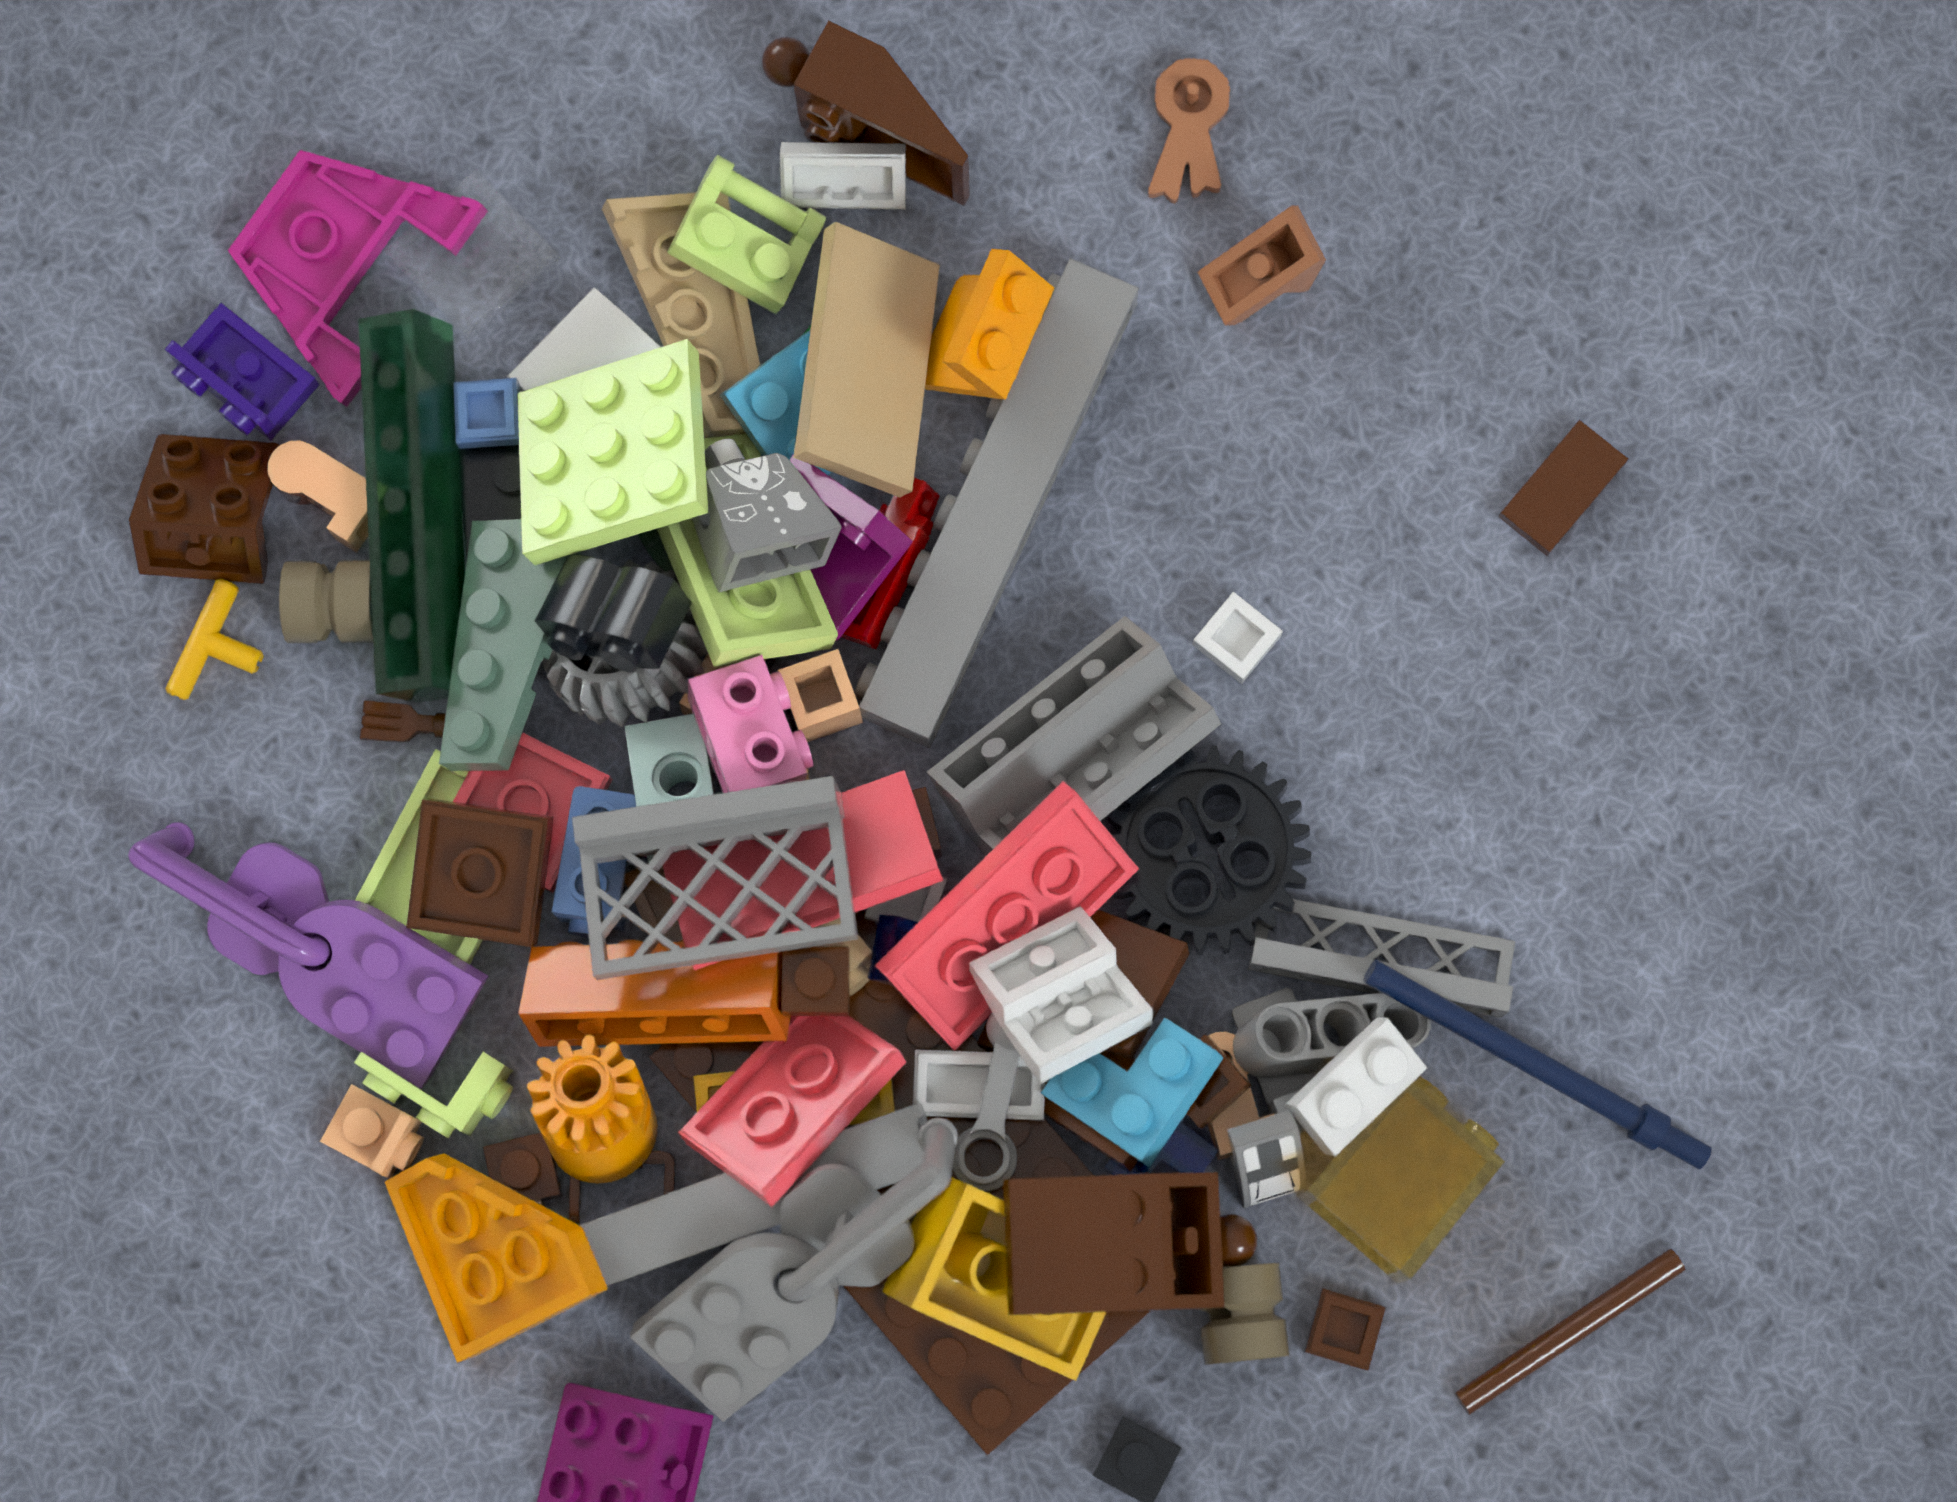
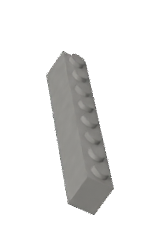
(996, 506)

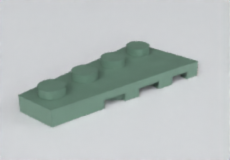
(495, 649)

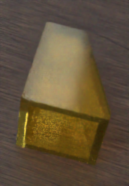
(1404, 1180)

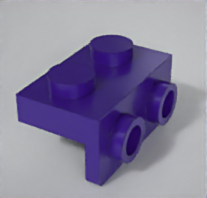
(244, 371)

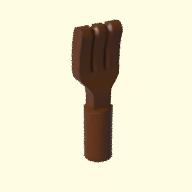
(397, 722)

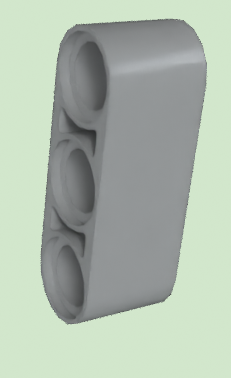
(1302, 1034)

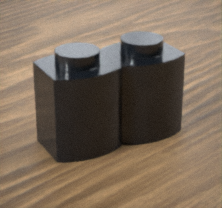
(612, 613)

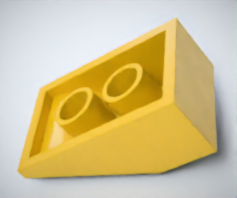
(962, 1280)

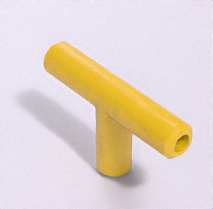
(208, 641)

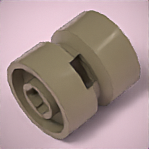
(322, 601)
(1248, 1322)

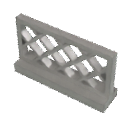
(708, 822)

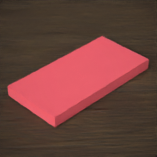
(885, 855)
(1034, 875)

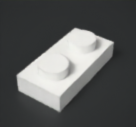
(1356, 1086)

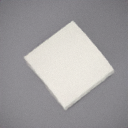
(583, 340)
(1060, 994)

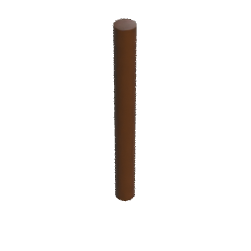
(1570, 1331)

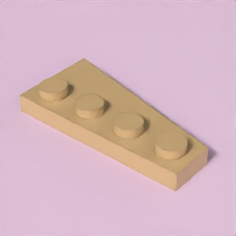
(686, 300)

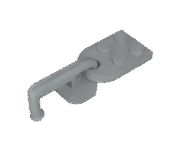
(744, 1327)

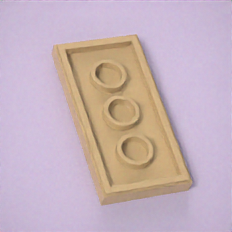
(867, 360)

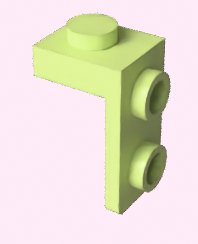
(479, 1095)

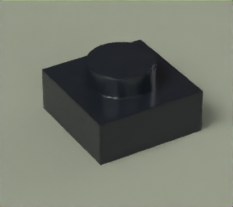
(1136, 1461)

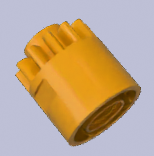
(593, 1112)

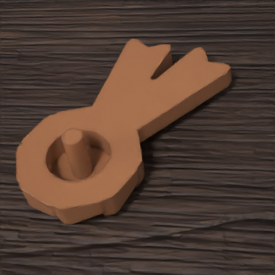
(1191, 100)

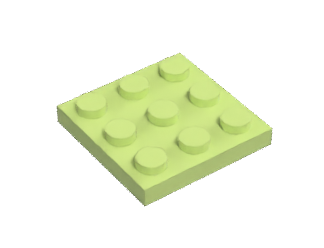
(611, 452)

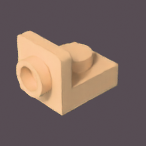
(374, 1133)

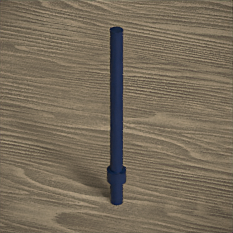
(1644, 1124)

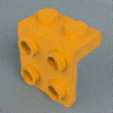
(987, 328)

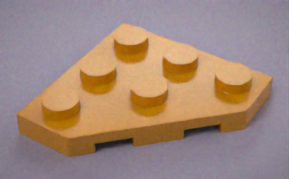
(489, 1254)

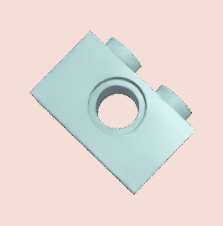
(667, 754)

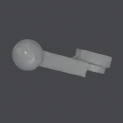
(992, 1113)

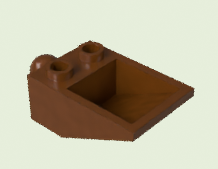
(861, 95)
(1119, 1243)

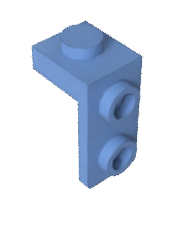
(569, 892)

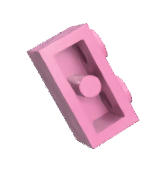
(746, 726)

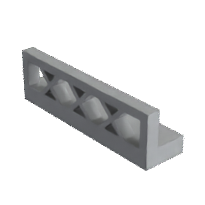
(1349, 971)

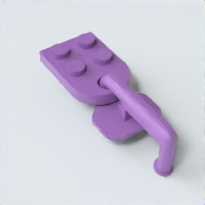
(384, 982)

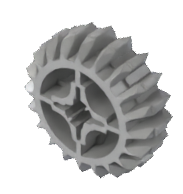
(616, 694)

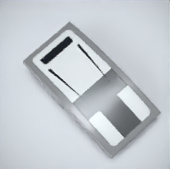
(1267, 1158)

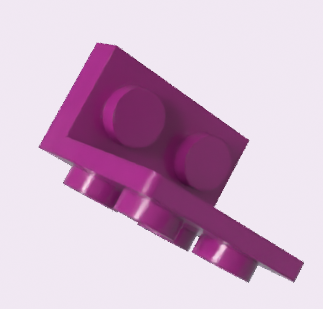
(862, 552)
(623, 1449)

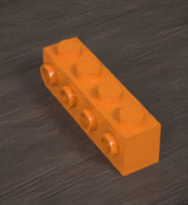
(668, 1006)

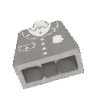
(760, 519)

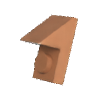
(1263, 266)

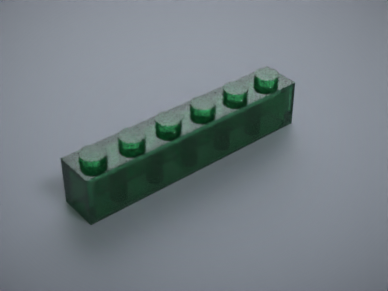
(412, 501)

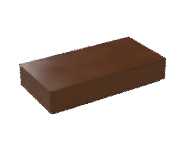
(1563, 487)

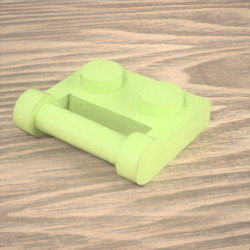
(737, 250)

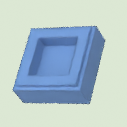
(486, 413)

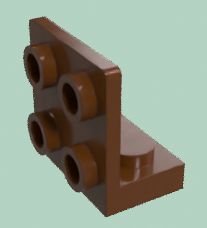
(203, 509)

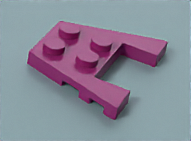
(322, 236)

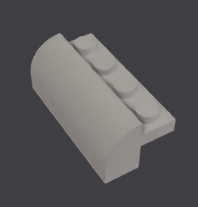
(1095, 723)

